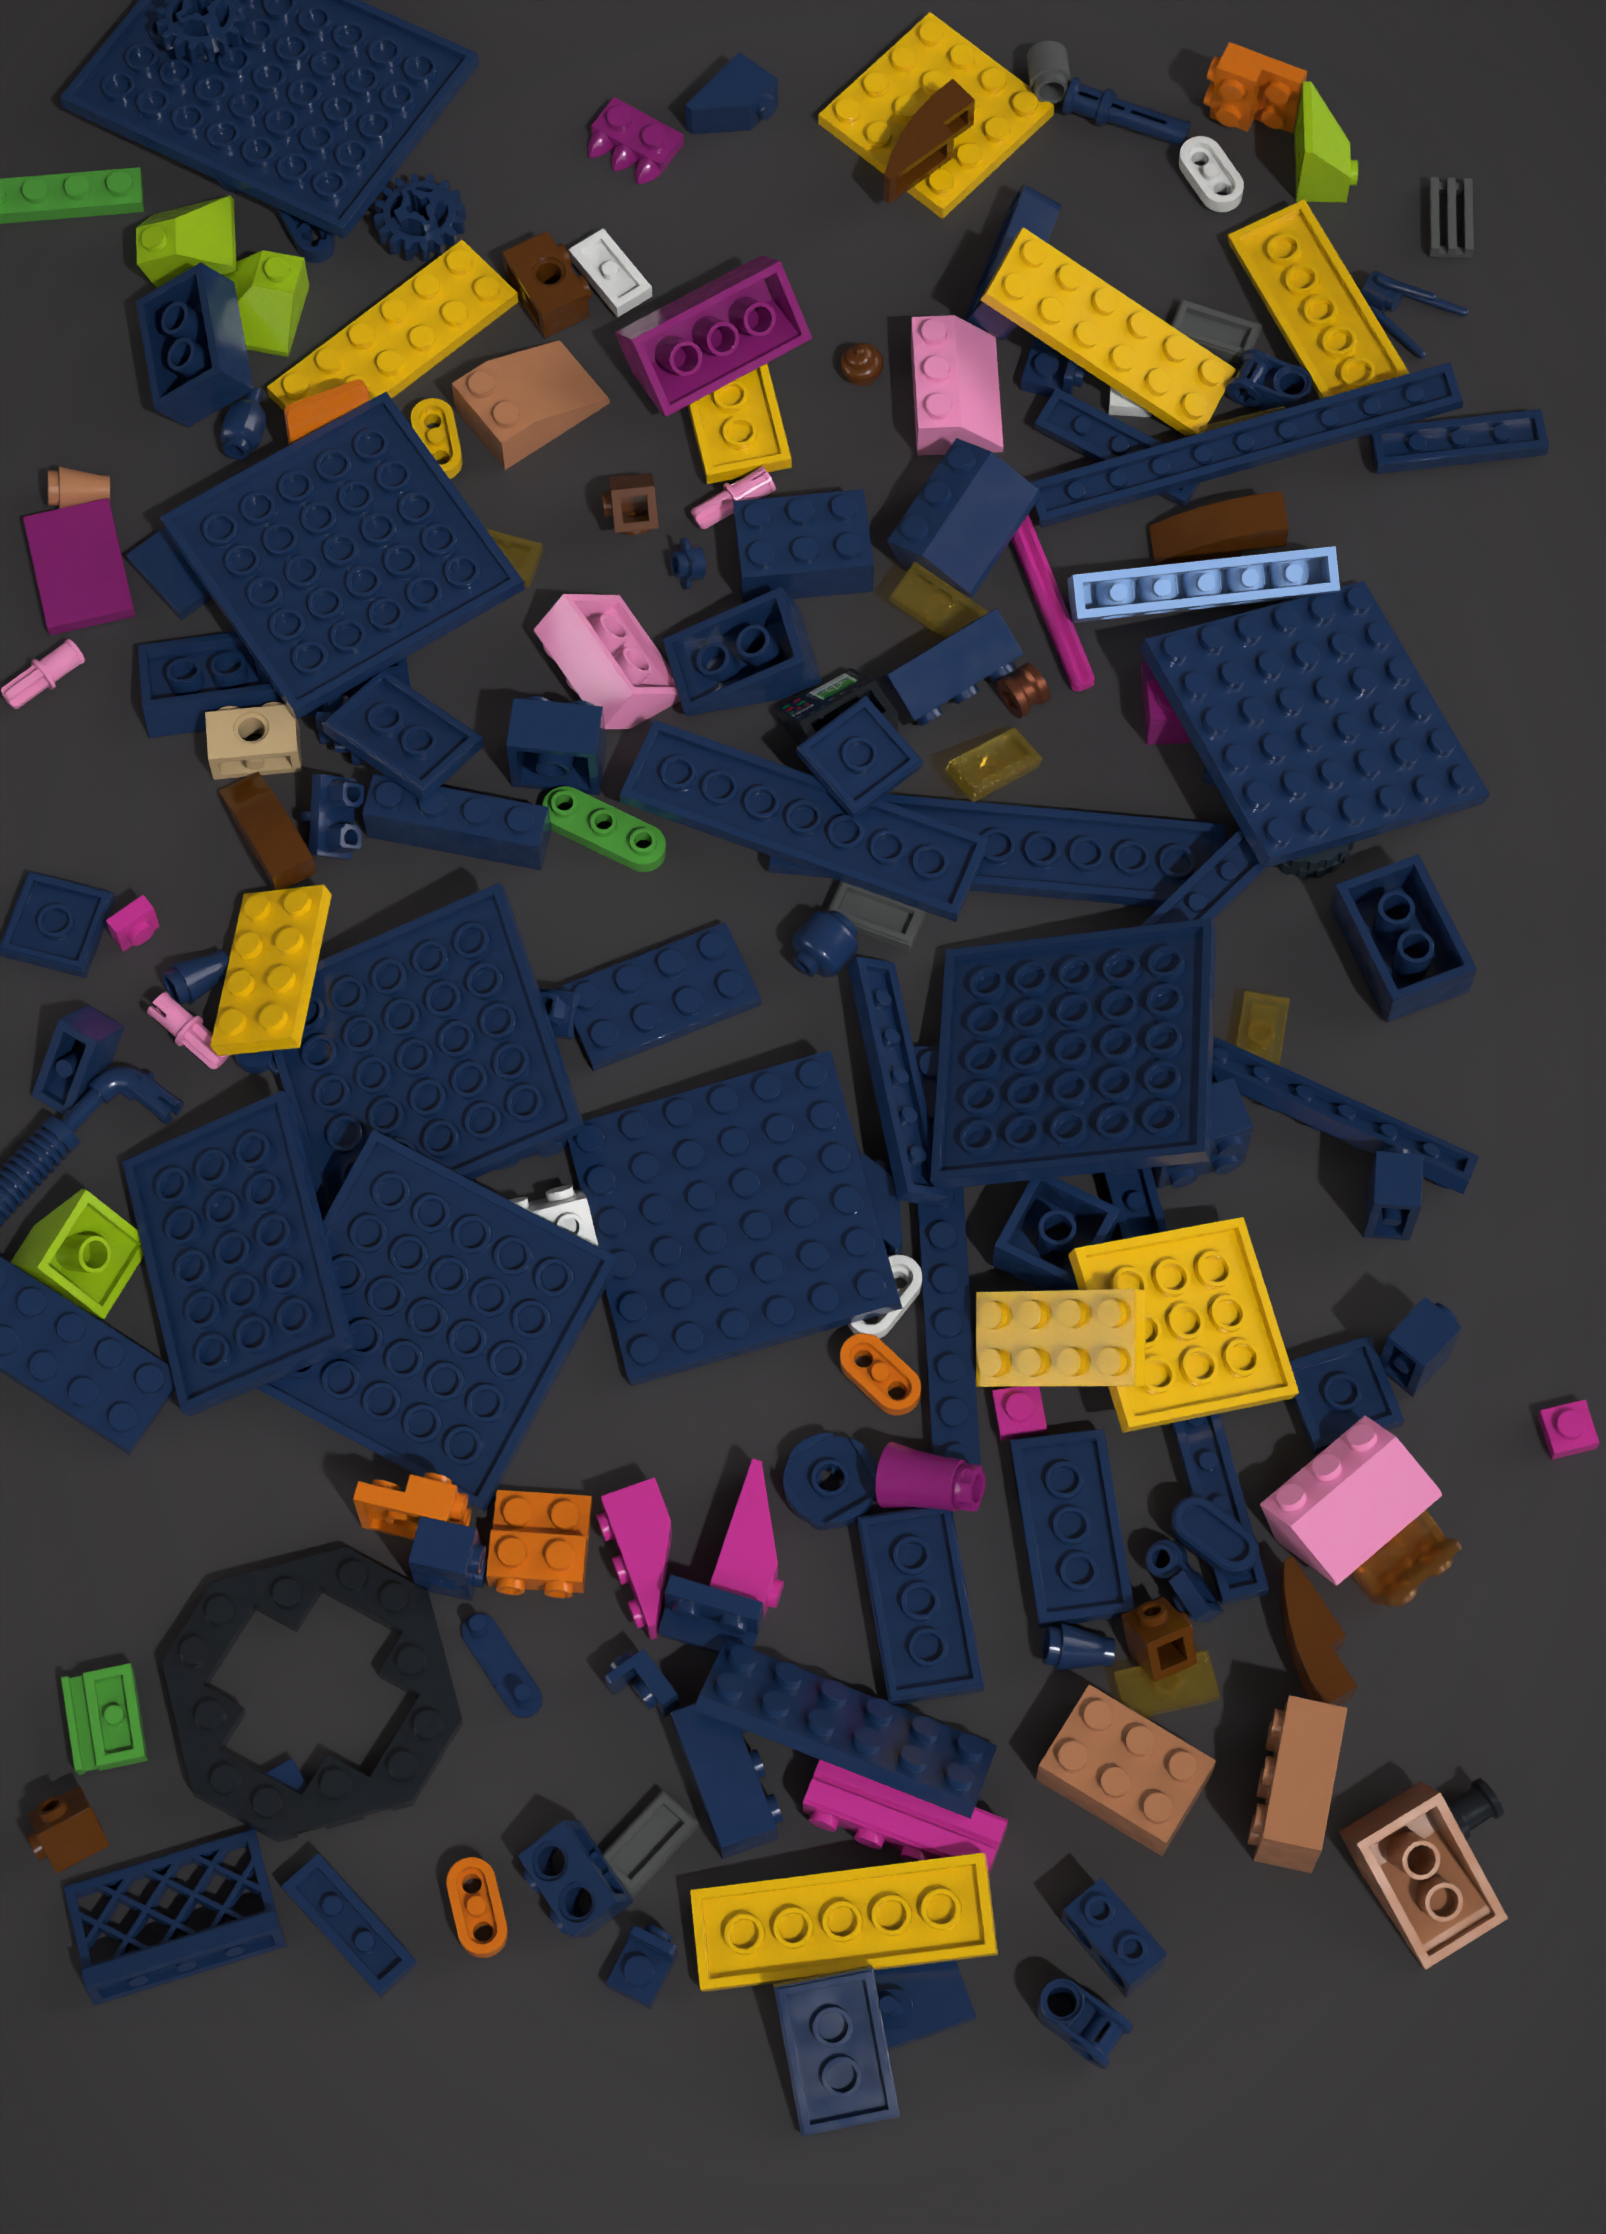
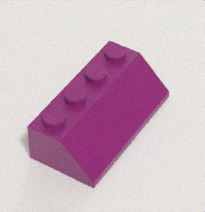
(714, 334)

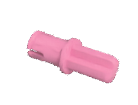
(720, 506)
(42, 674)
(186, 1029)

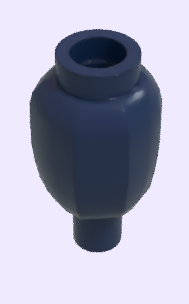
(243, 426)

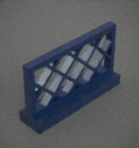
(174, 1956)

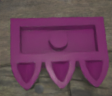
(634, 139)

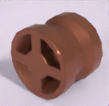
(1023, 690)

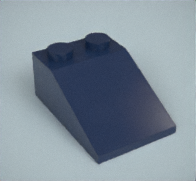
(743, 656)

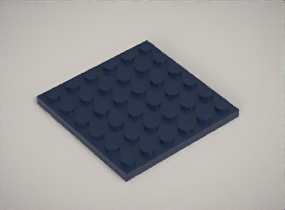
(342, 554)
(1313, 723)
(432, 1045)
(1075, 1055)
(733, 1218)
(452, 1318)

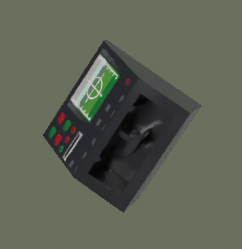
(828, 700)

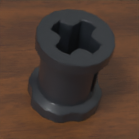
(1475, 1807)

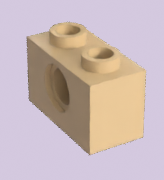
(273, 753)

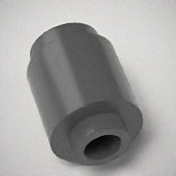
(1048, 71)

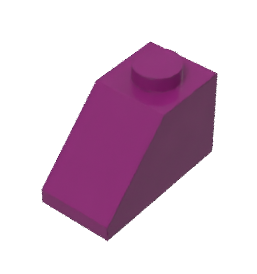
(1160, 719)

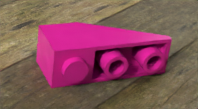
(643, 1537)

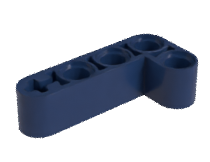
(1027, 210)

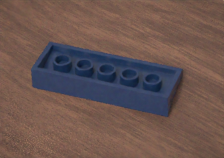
(208, 673)

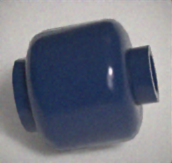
(824, 944)

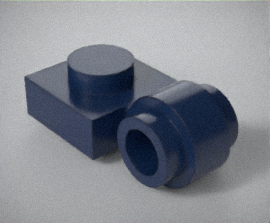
(1191, 1590)

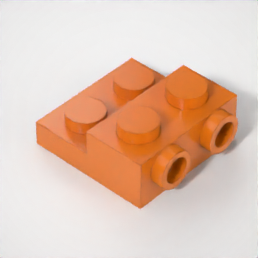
(1253, 87)
(397, 1513)
(539, 1543)

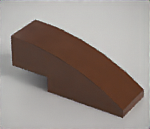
(928, 139)
(1221, 530)
(268, 831)
(1313, 1638)

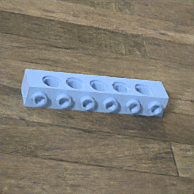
(1203, 584)

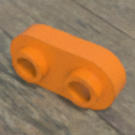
(882, 1375)
(477, 1909)

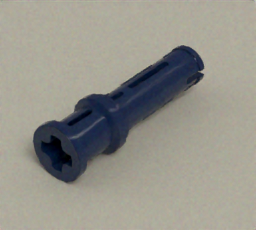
(1106, 107)

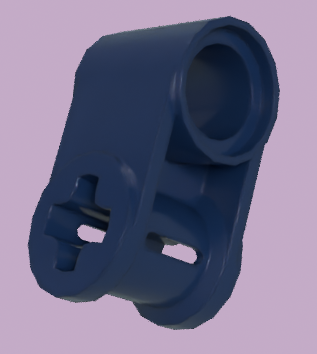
(1268, 382)
(1084, 2022)

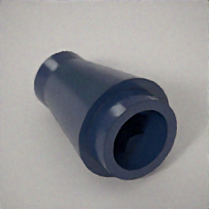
(195, 977)
(1075, 1648)

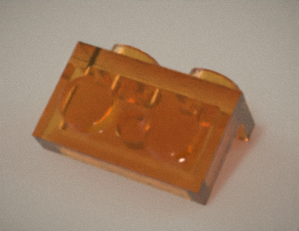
(1406, 1561)

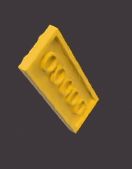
(1315, 301)
(405, 330)
(1108, 334)
(843, 1922)

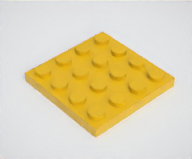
(898, 84)
(1206, 1322)

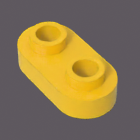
(440, 441)

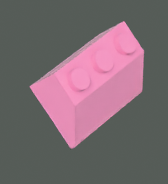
(954, 385)
(608, 658)
(1349, 1500)

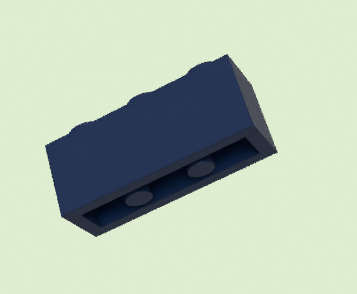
(951, 669)
(727, 1781)

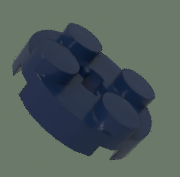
(803, 1475)

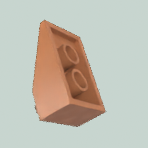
(526, 400)
(1424, 1873)

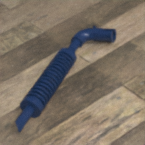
(58, 1136)

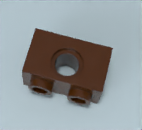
(549, 305)

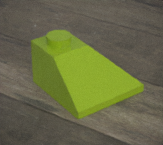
(1321, 152)
(184, 237)
(270, 299)
(82, 1253)

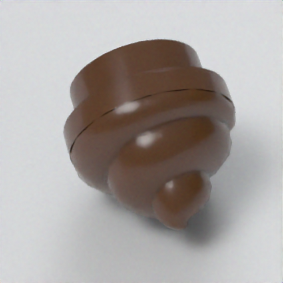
(861, 364)

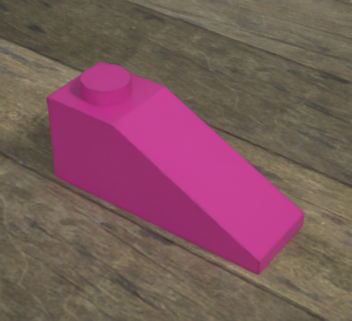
(749, 1553)

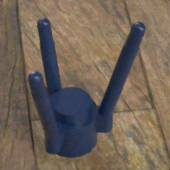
(1386, 293)

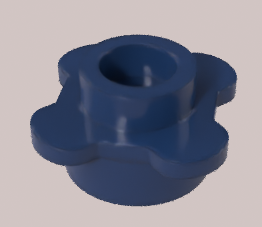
(688, 563)

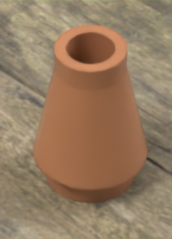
(75, 487)

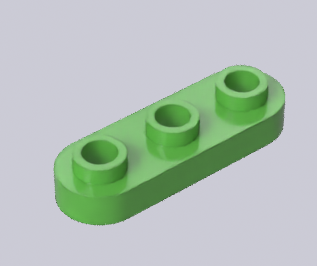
(615, 842)

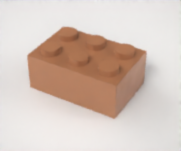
(1125, 1770)
(1297, 1783)

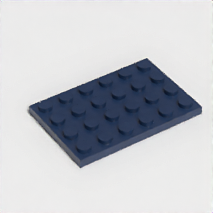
(237, 1254)

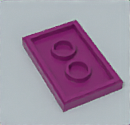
(79, 566)

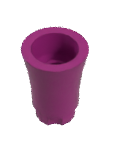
(927, 1480)

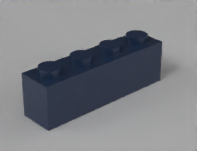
(458, 823)

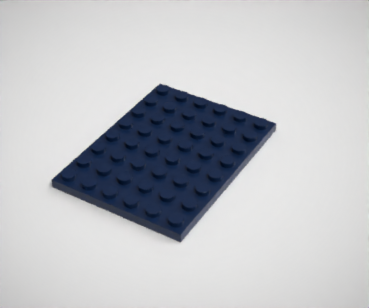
(298, 115)

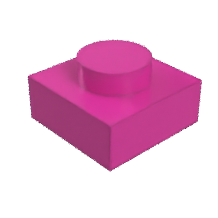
(133, 924)
(1019, 1412)
(1568, 1429)

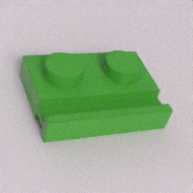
(104, 1719)

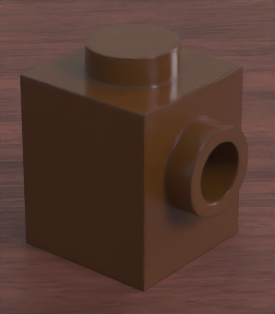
(631, 503)
(1159, 1638)
(66, 1830)

